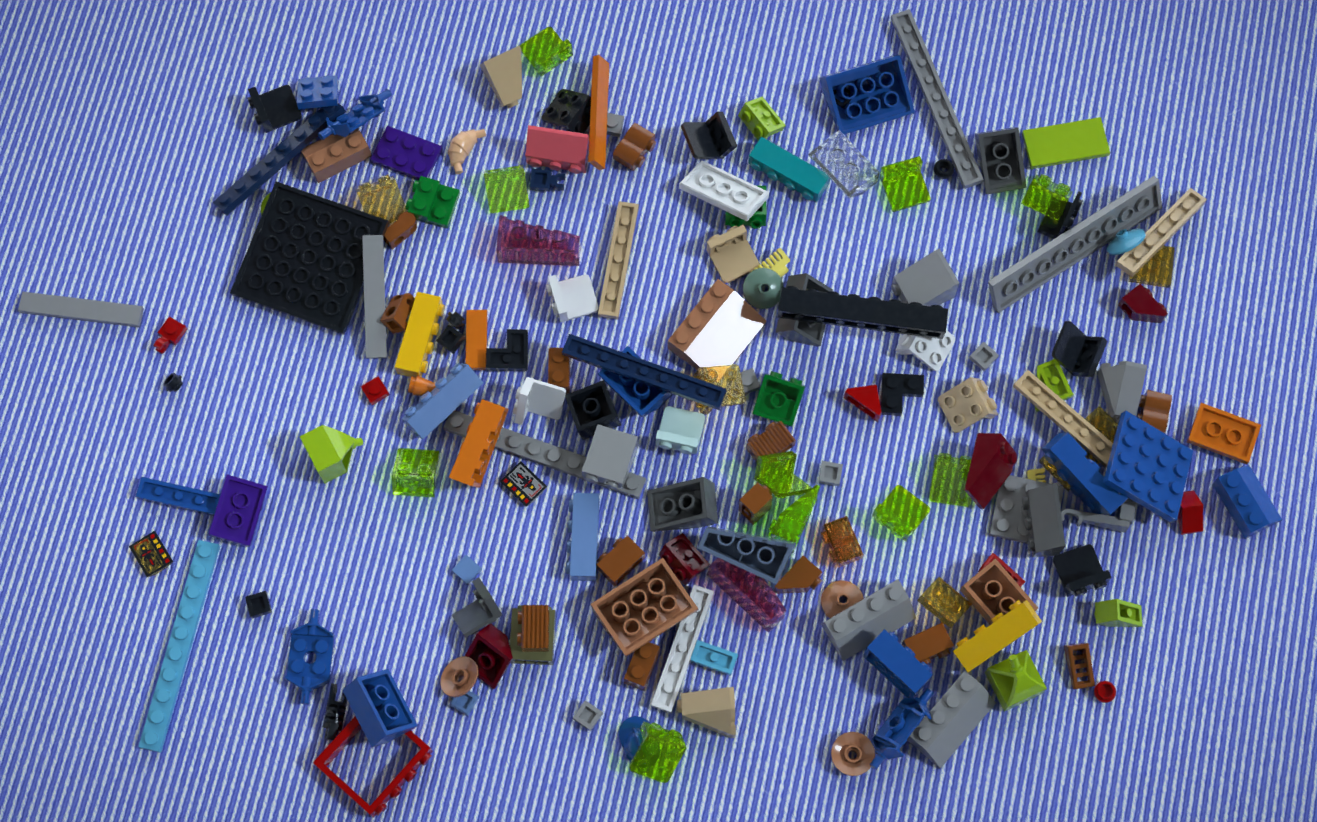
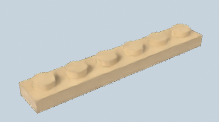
(1161, 232)
(618, 260)
(1064, 416)

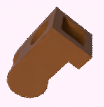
(400, 229)
(397, 312)

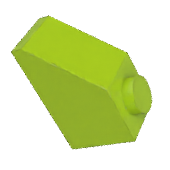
(1118, 613)

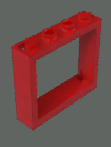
(393, 788)

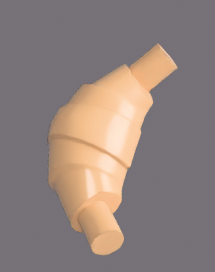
(461, 147)

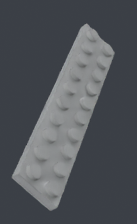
(1075, 244)

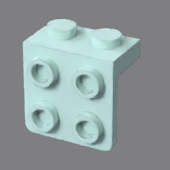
(680, 430)

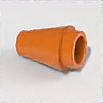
(420, 386)

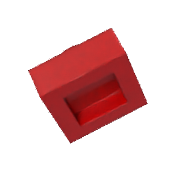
(375, 390)

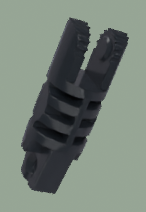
(334, 714)

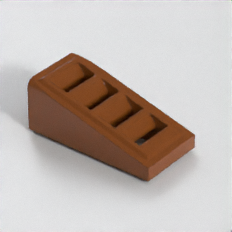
(1072, 666)

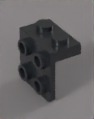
(274, 107)
(569, 111)
(709, 138)
(1078, 352)
(1080, 571)

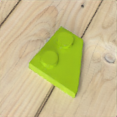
(1054, 378)

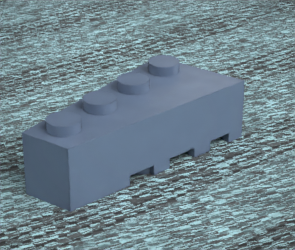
(753, 553)

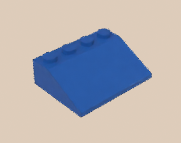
(876, 90)

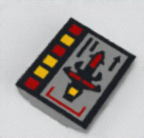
(523, 484)

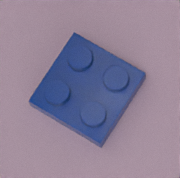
(317, 92)

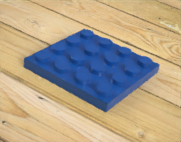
(1148, 466)

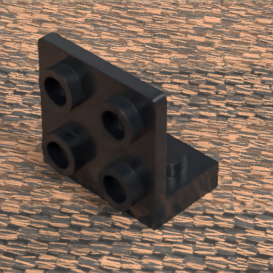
(1053, 228)

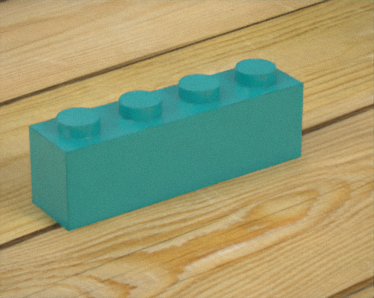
(788, 169)

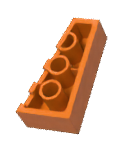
(479, 443)

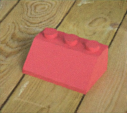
(557, 149)

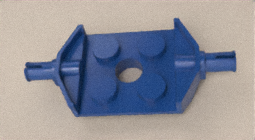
(345, 124)
(306, 640)
(899, 727)

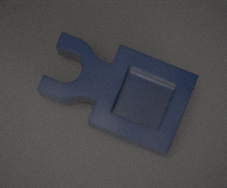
(543, 179)

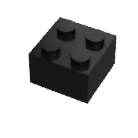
(592, 407)

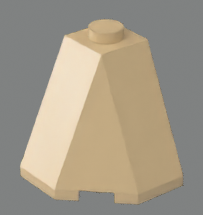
(505, 76)
(710, 709)

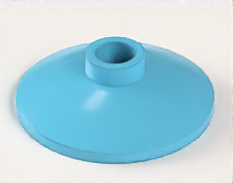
(1125, 241)

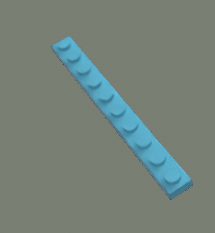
(179, 646)

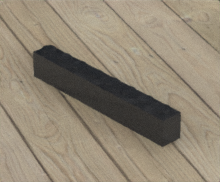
(862, 312)

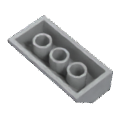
(865, 620)
(952, 719)

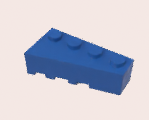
(1082, 475)

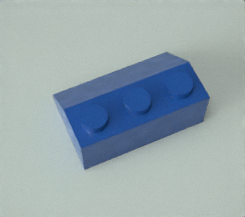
(637, 395)
(1246, 501)
(898, 664)
(379, 707)

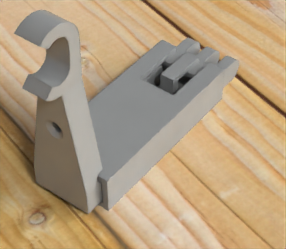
(1120, 523)

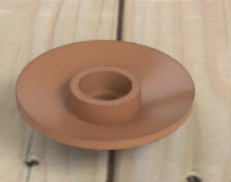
(830, 597)
(459, 676)
(860, 745)

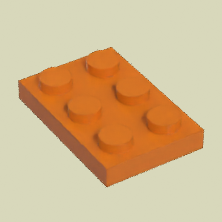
(1224, 433)

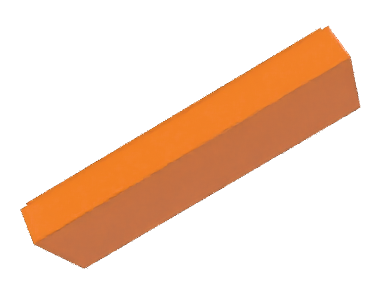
(476, 338)

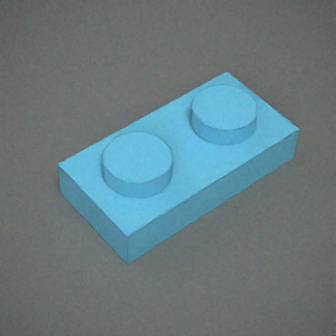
(714, 657)

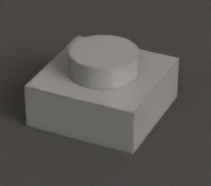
(614, 124)
(983, 356)
(749, 381)
(830, 473)
(588, 715)

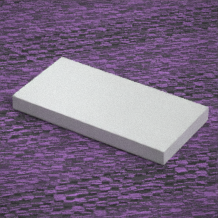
(724, 190)

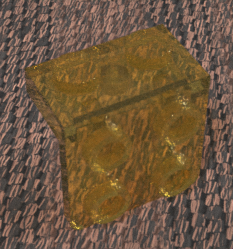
(382, 198)
(724, 376)

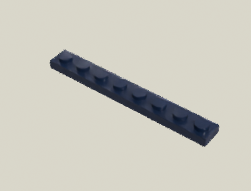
(276, 159)
(644, 371)

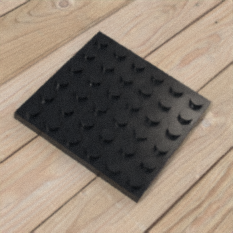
(307, 258)

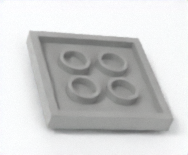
(1008, 513)

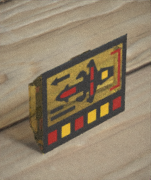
(151, 554)

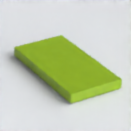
(1065, 143)

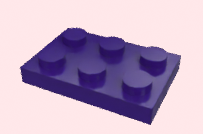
(406, 153)
(237, 510)

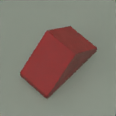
(865, 399)
(1190, 513)

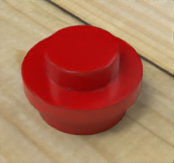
(1105, 691)

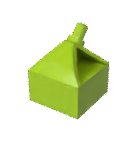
(330, 451)
(1015, 680)

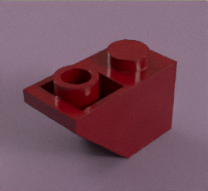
(1141, 306)

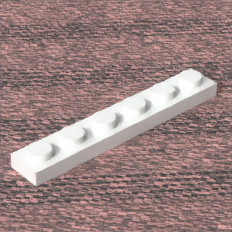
(681, 651)

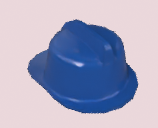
(630, 735)

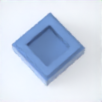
(466, 569)
(464, 703)

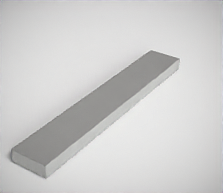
(374, 296)
(81, 309)

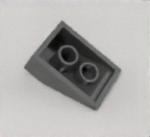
(1001, 160)
(683, 505)

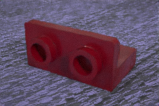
(683, 558)

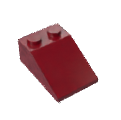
(989, 467)

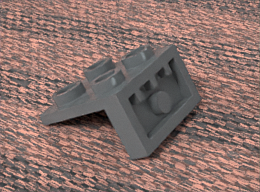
(479, 612)

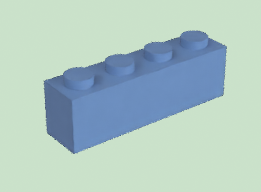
(442, 400)
(584, 537)

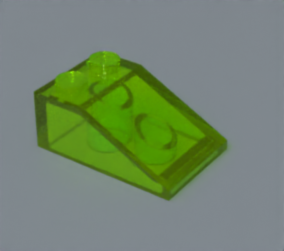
(794, 518)

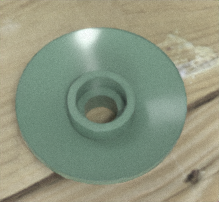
(753, 292)

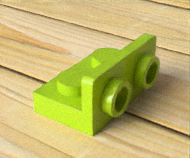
(760, 118)

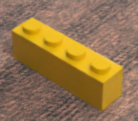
(419, 335)
(996, 636)

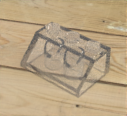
(845, 165)

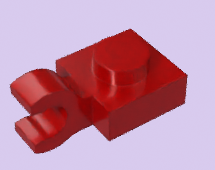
(169, 333)

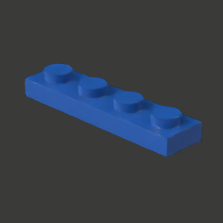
(177, 496)

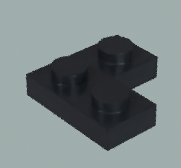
(514, 357)
(896, 386)

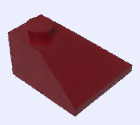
(491, 653)

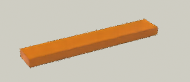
(598, 112)

